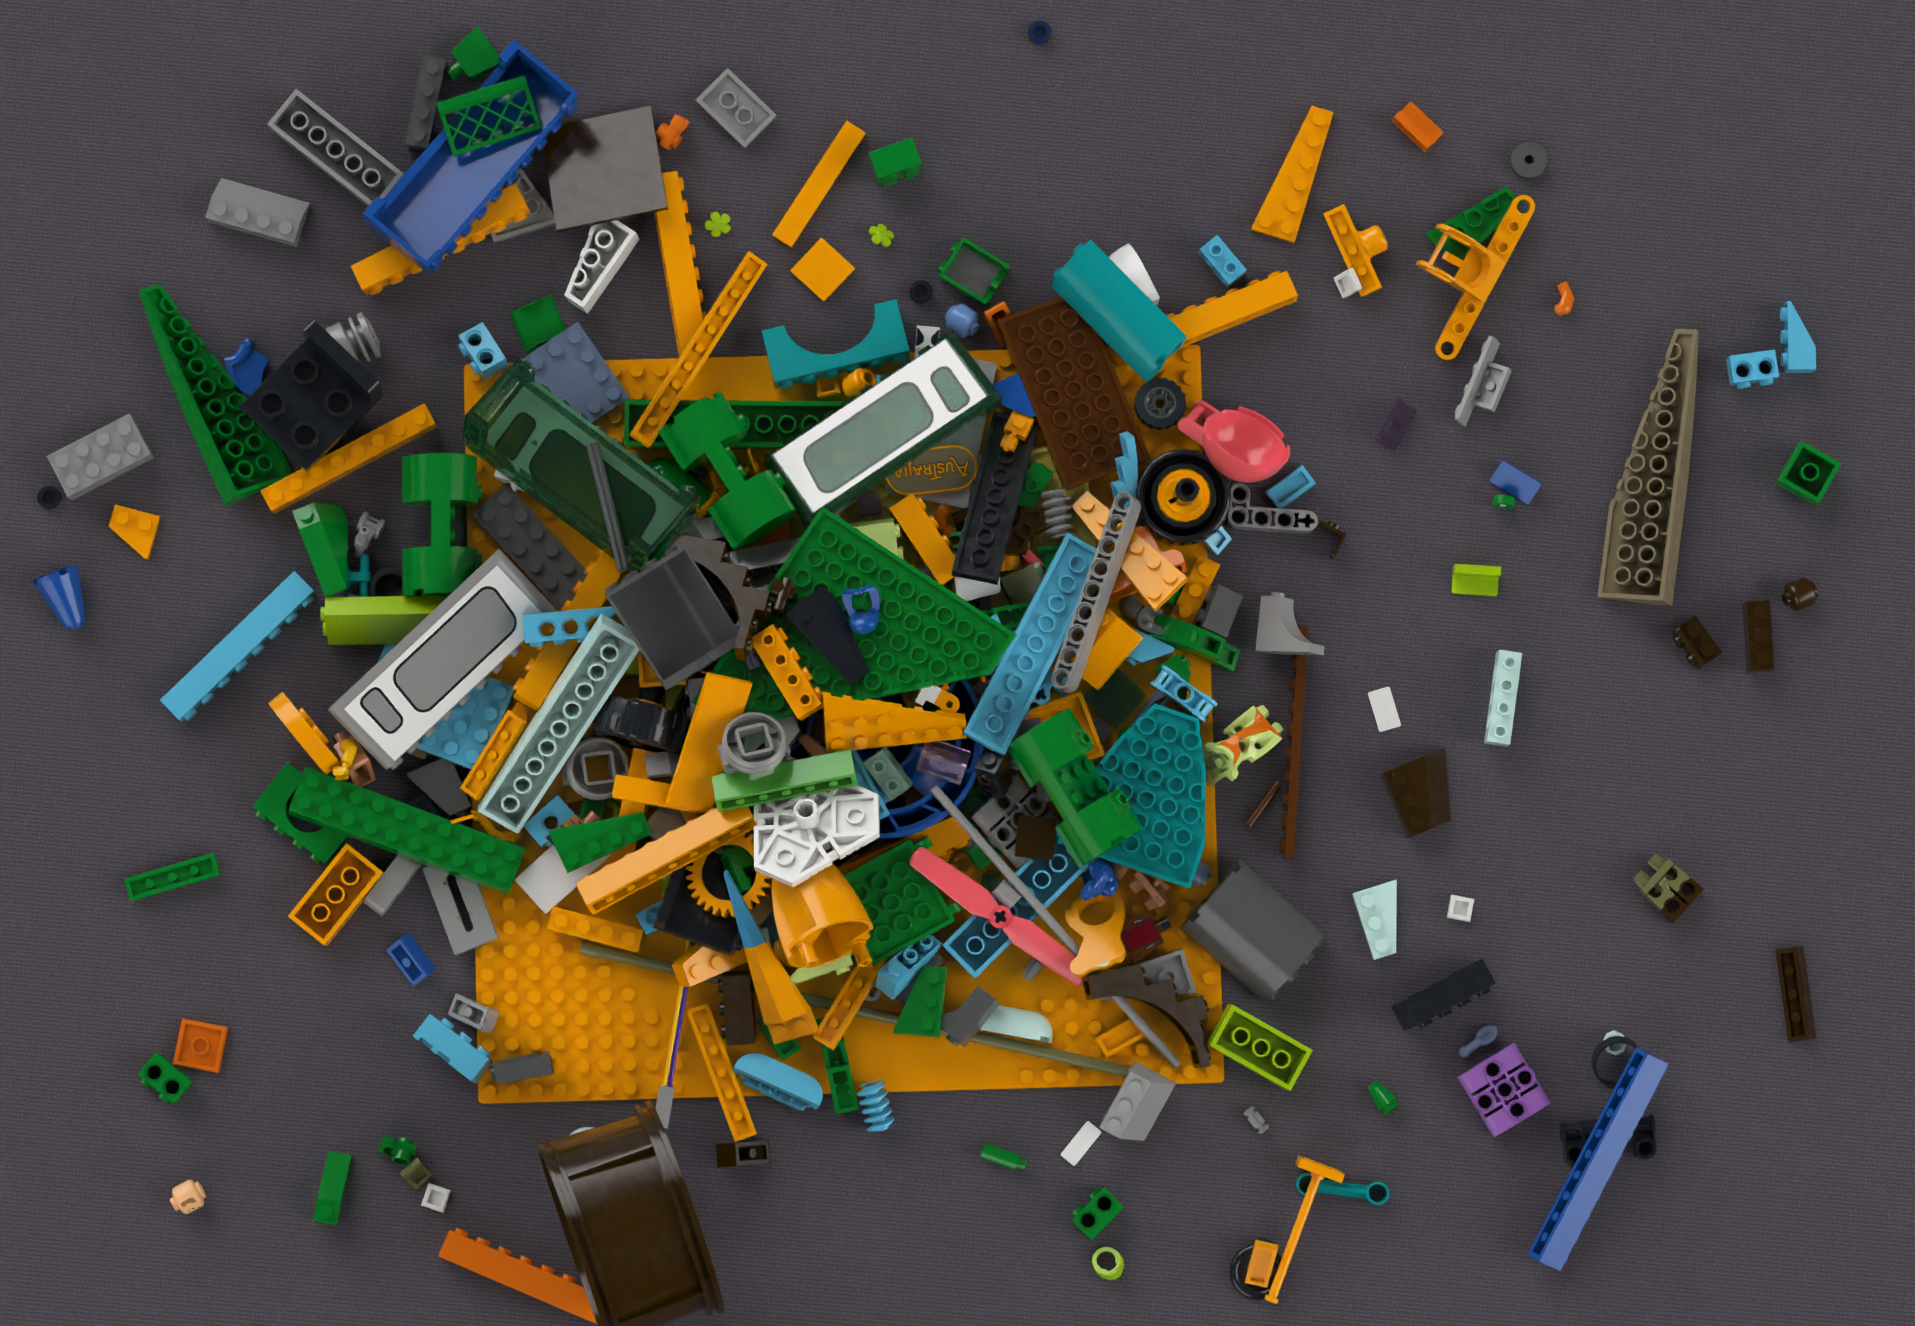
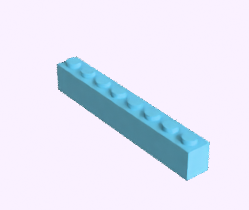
(238, 646)

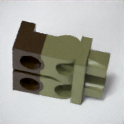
(1663, 881)

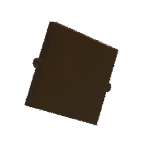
(1035, 837)

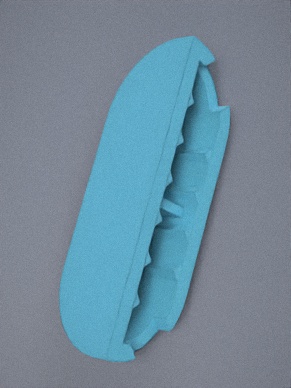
(779, 1081)

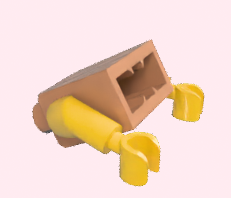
(353, 761)

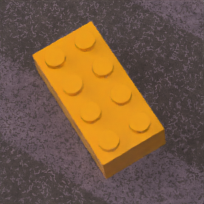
(924, 538)
(336, 895)

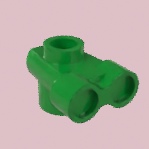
(401, 1149)

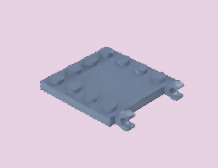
(577, 373)

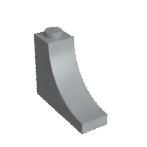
(1279, 631)

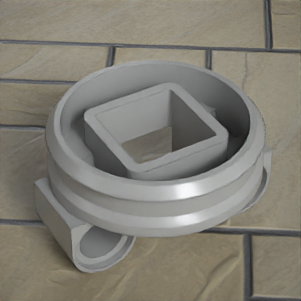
(756, 762)
(575, 772)

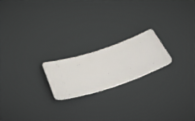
(1080, 1143)

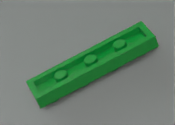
(172, 877)

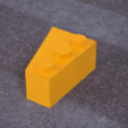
(704, 963)

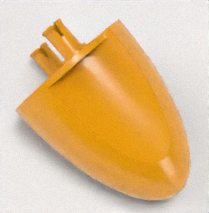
(821, 920)

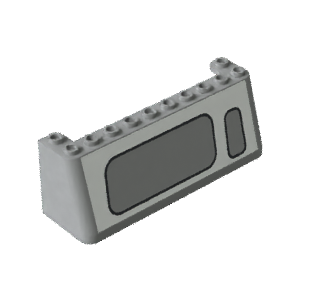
(440, 661)

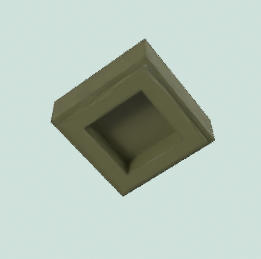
(416, 1173)

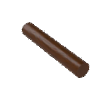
(1262, 805)

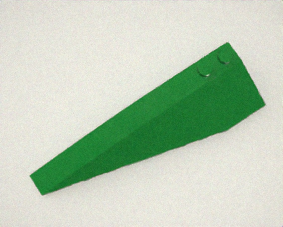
(231, 444)

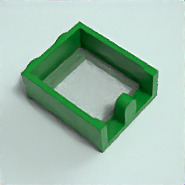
(973, 271)

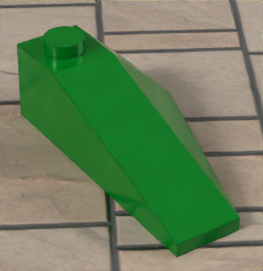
(326, 538)

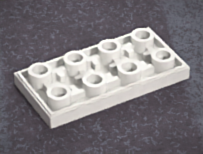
(549, 882)

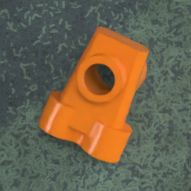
(670, 134)

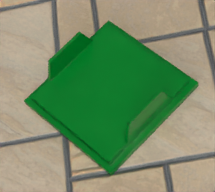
(537, 323)

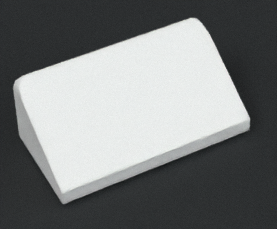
(973, 589)

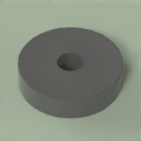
(1532, 150)

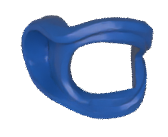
(866, 621)

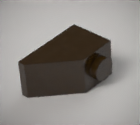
(743, 1153)

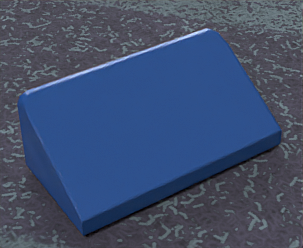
(1515, 482)
(411, 959)

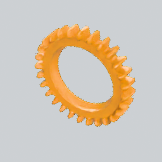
(726, 905)

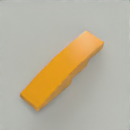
(644, 792)

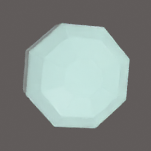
(1615, 1048)

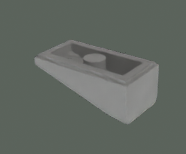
(473, 1013)

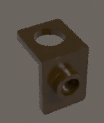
(1335, 530)

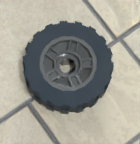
(1164, 391)

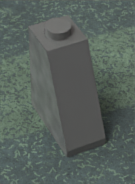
(442, 784)

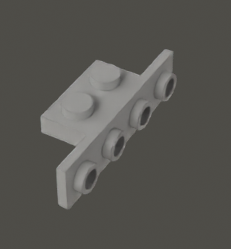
(1485, 384)

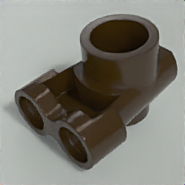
(782, 591)

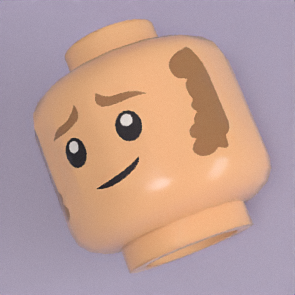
(188, 1196)

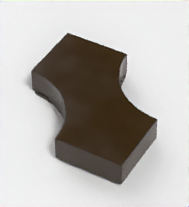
(1029, 523)

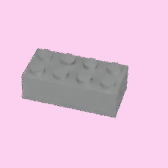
(100, 457)

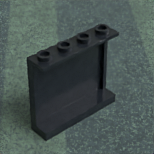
(686, 919)

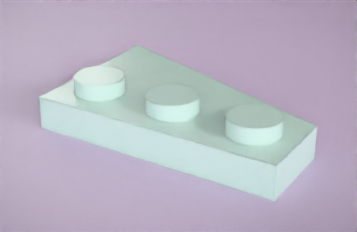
(1378, 917)

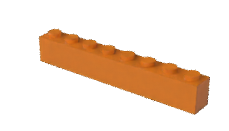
(516, 1272)

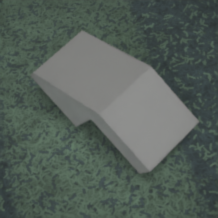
(661, 764)

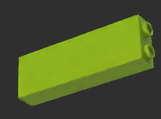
(374, 618)

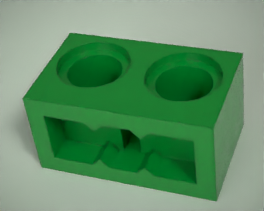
(168, 1073)
(1101, 1217)

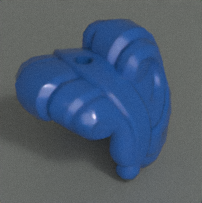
(1098, 880)

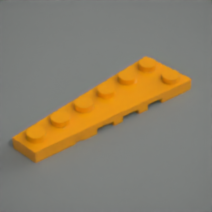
(1288, 196)
(1142, 564)

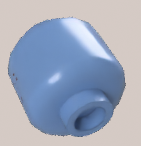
(962, 320)

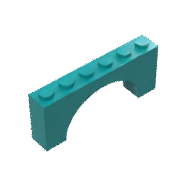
(796, 365)

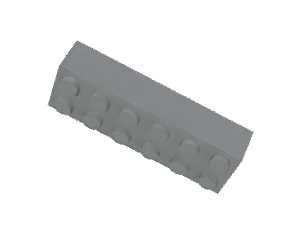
(334, 148)

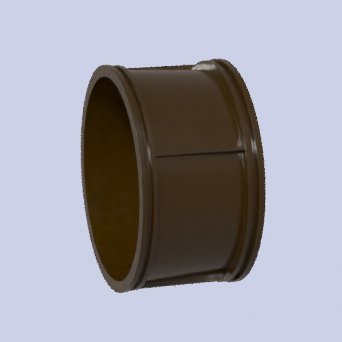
(630, 1222)

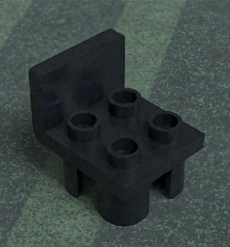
(313, 398)

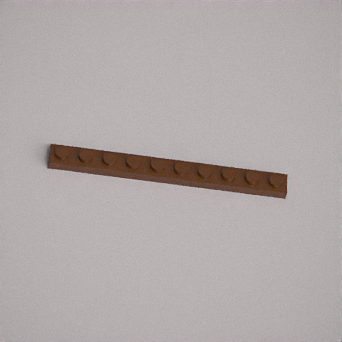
(1292, 752)

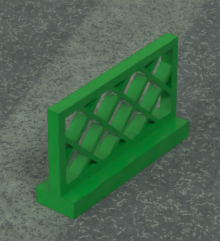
(483, 95)

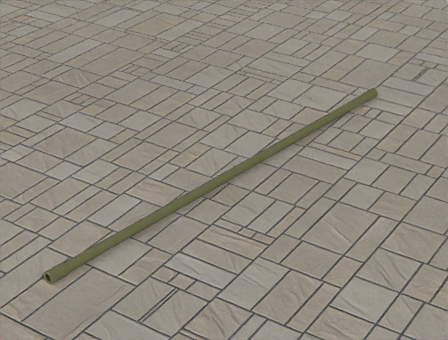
(599, 951)

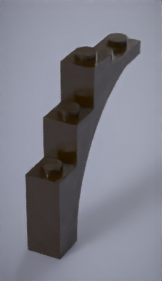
(733, 580)
(1183, 1013)

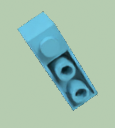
(1799, 348)
(905, 966)

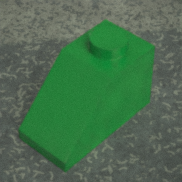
(1180, 666)

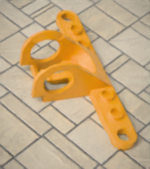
(1476, 272)

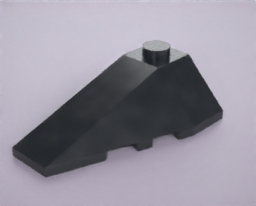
(825, 625)

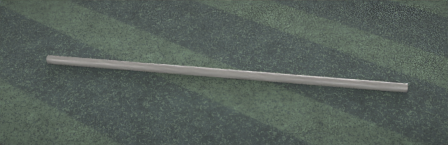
(1048, 918)

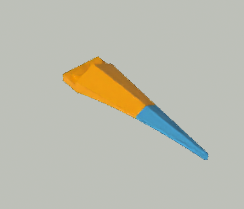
(779, 999)

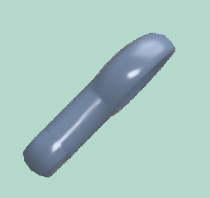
(1483, 1037)

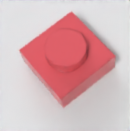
(1030, 558)

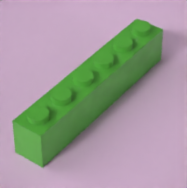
(785, 781)

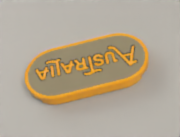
(936, 472)

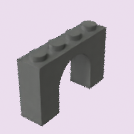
(966, 1020)

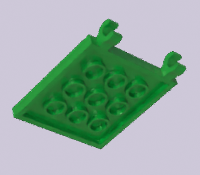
(899, 900)

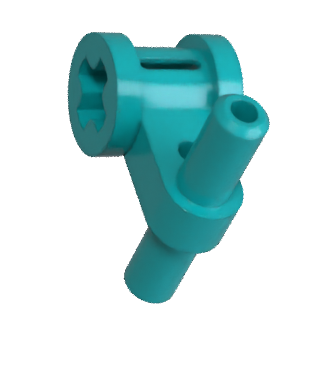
(363, 577)

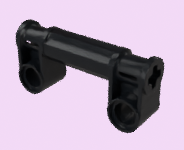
(1584, 1128)

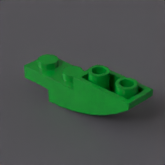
(1197, 641)

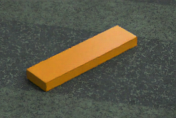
(494, 755)

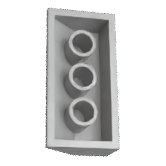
(257, 212)

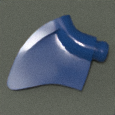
(246, 367)

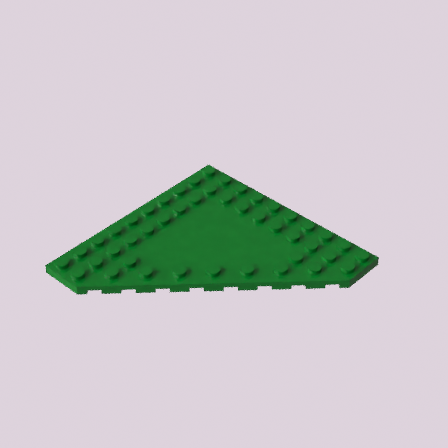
(921, 634)

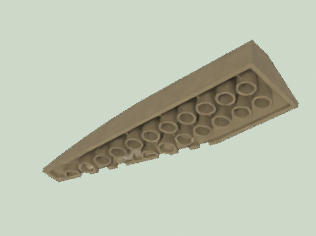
(1651, 495)

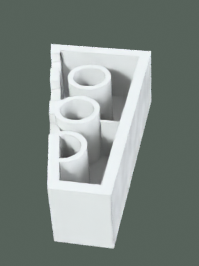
(599, 261)

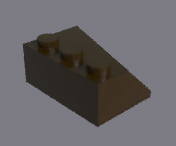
(1420, 792)

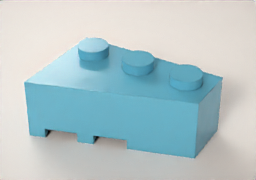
(454, 1047)

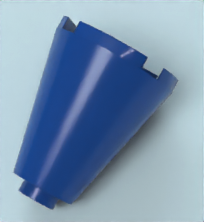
(63, 595)

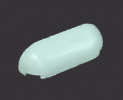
(1019, 1024)

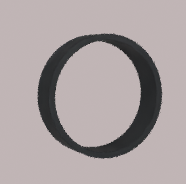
(1598, 1050)

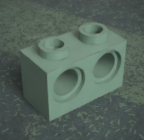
(888, 773)

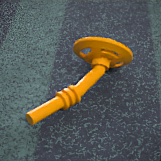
(754, 468)

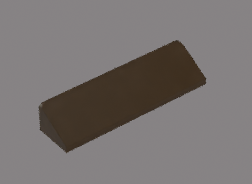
(1795, 994)

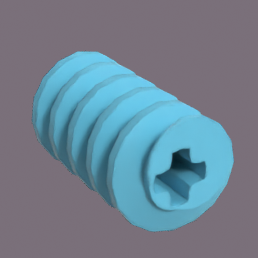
(876, 1106)

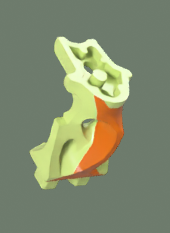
(1229, 755)

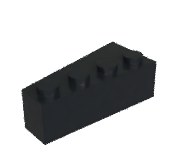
(1443, 995)

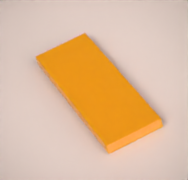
(718, 703)

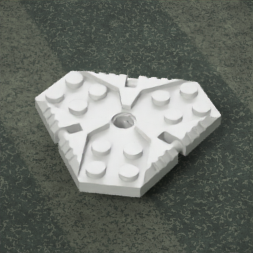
(797, 844)

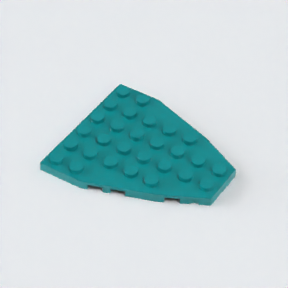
(1164, 779)

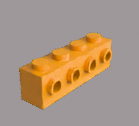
(787, 672)

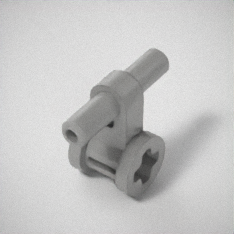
(368, 529)

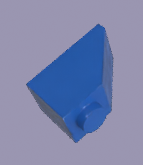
(1014, 395)

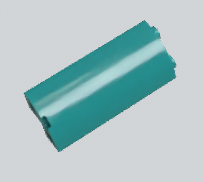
(1117, 310)

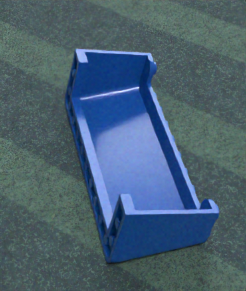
(447, 192)

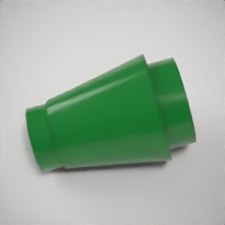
(1382, 1097)

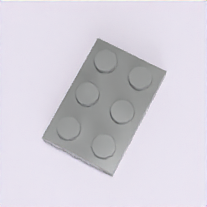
(736, 108)

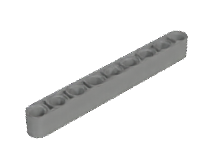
(1099, 603)

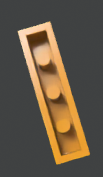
(595, 929)

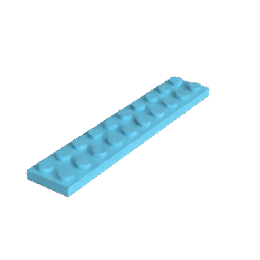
(1033, 649)

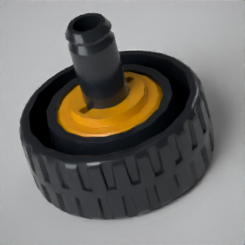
(1182, 497)
(642, 722)

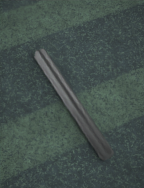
(608, 507)

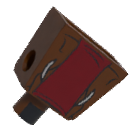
(1143, 935)

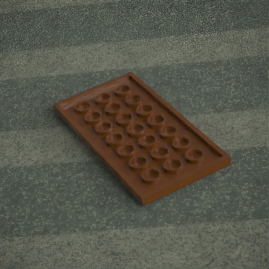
(1071, 390)

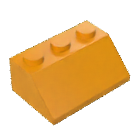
(1111, 647)

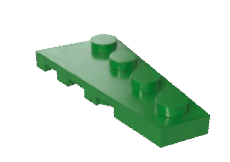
(1476, 222)

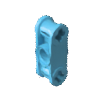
(1193, 703)

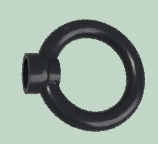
(1234, 1273)

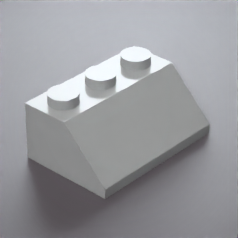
(1137, 1103)

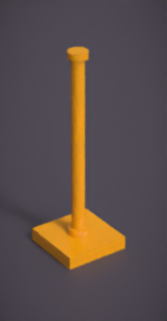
(1318, 1172)

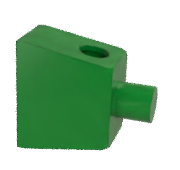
(473, 57)

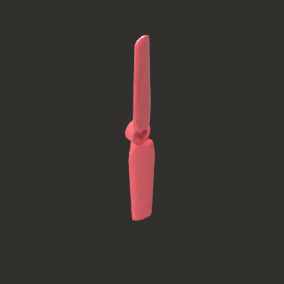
(980, 902)

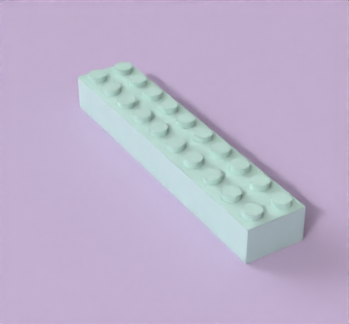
(559, 724)

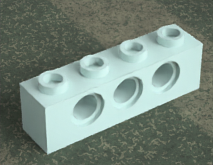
(1503, 698)

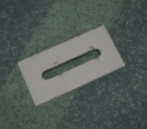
(483, 926)

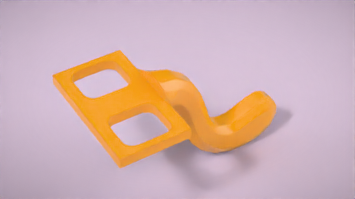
(508, 835)

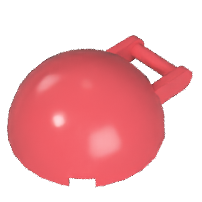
(1237, 441)

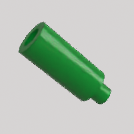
(1002, 1157)

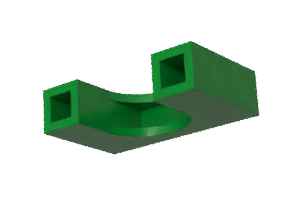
(274, 806)

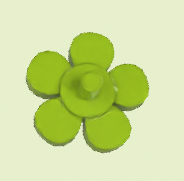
(718, 224)
(881, 235)

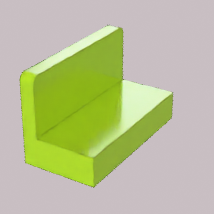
(1475, 579)

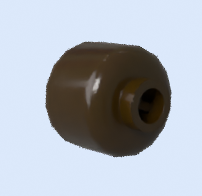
(1800, 594)

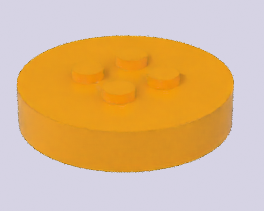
(305, 732)

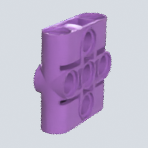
(1505, 1061)

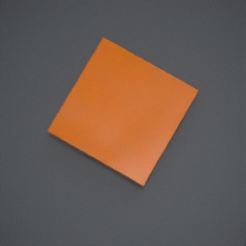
(200, 1045)

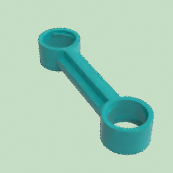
(1345, 1189)

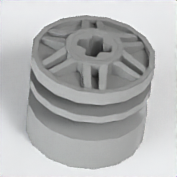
(358, 338)

